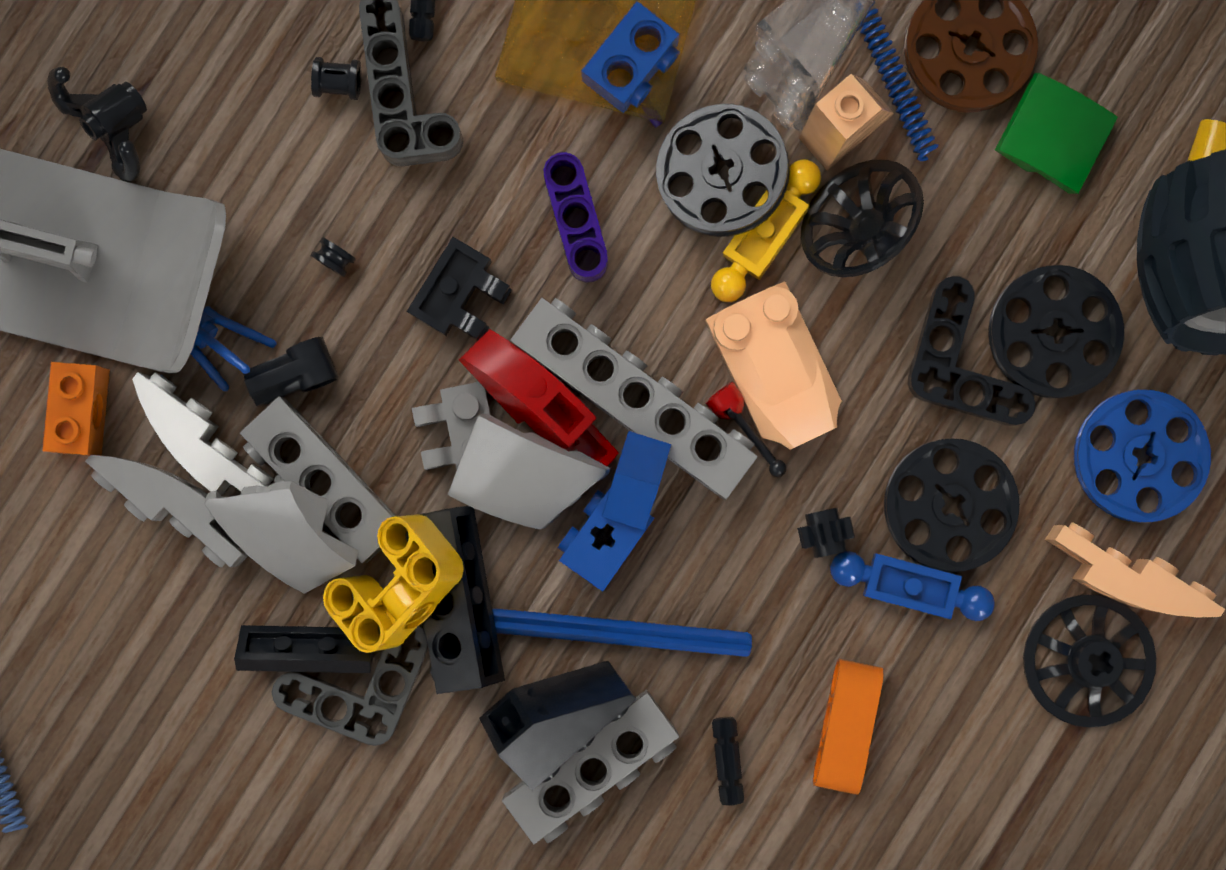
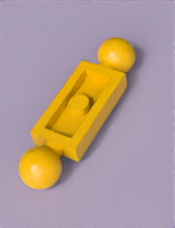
(757, 248)

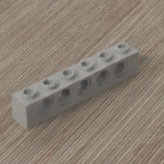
(536, 339)

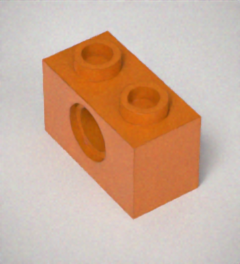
(76, 409)

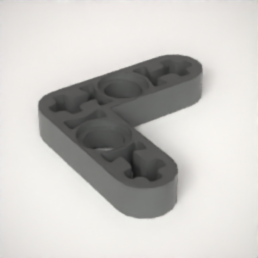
(374, 701)

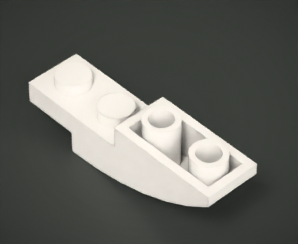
(186, 434)

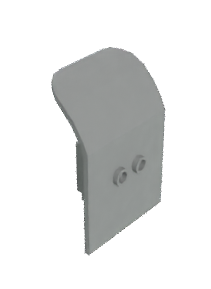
(104, 262)

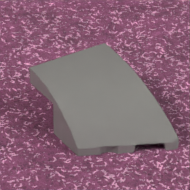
(521, 474)
(283, 533)

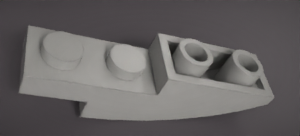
(156, 493)

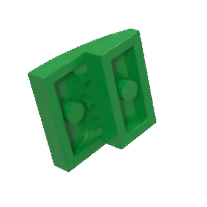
(1056, 133)

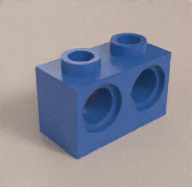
(622, 53)

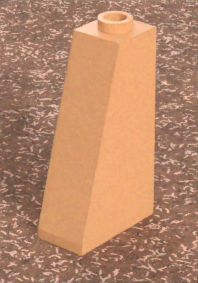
(843, 120)

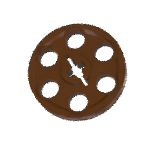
(970, 68)

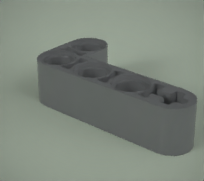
(398, 78)

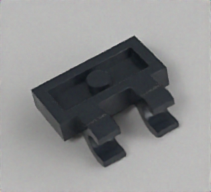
(451, 286)

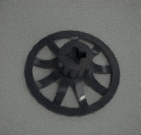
(867, 226)
(1090, 660)

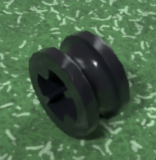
(333, 257)

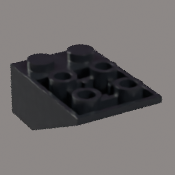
(554, 718)

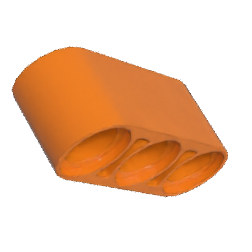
(848, 726)

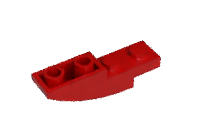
(535, 396)

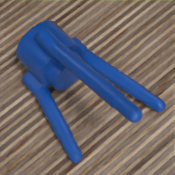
(206, 335)

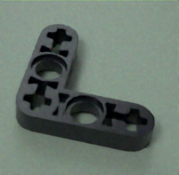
(945, 361)

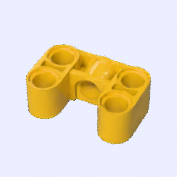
(408, 596)

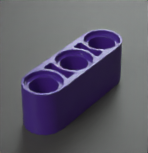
(575, 196)

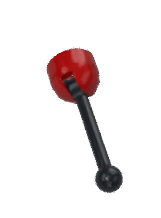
(727, 405)

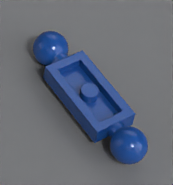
(912, 586)

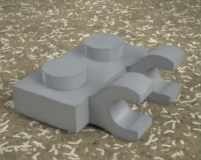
(460, 410)

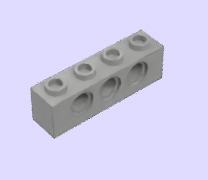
(283, 422)
(545, 821)

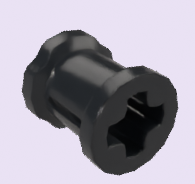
(336, 78)

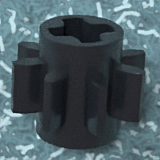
(826, 532)

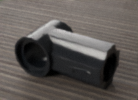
(302, 368)

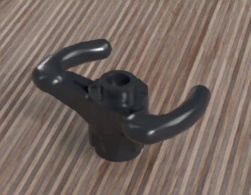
(104, 117)

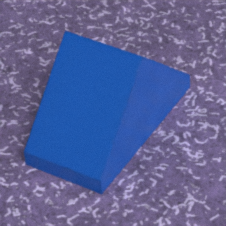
(636, 480)

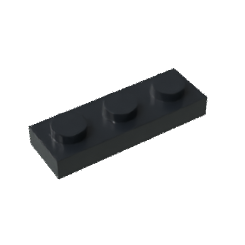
(298, 650)

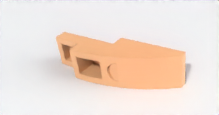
(1144, 586)

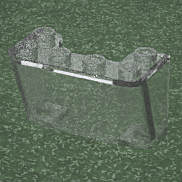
(800, 53)

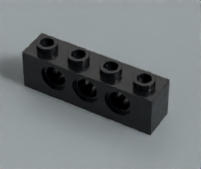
(469, 617)

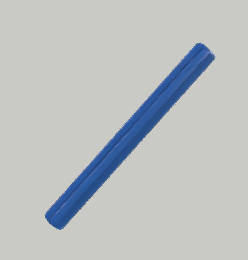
(622, 632)

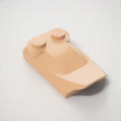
(776, 367)

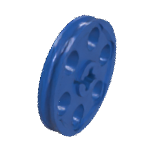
(1164, 453)

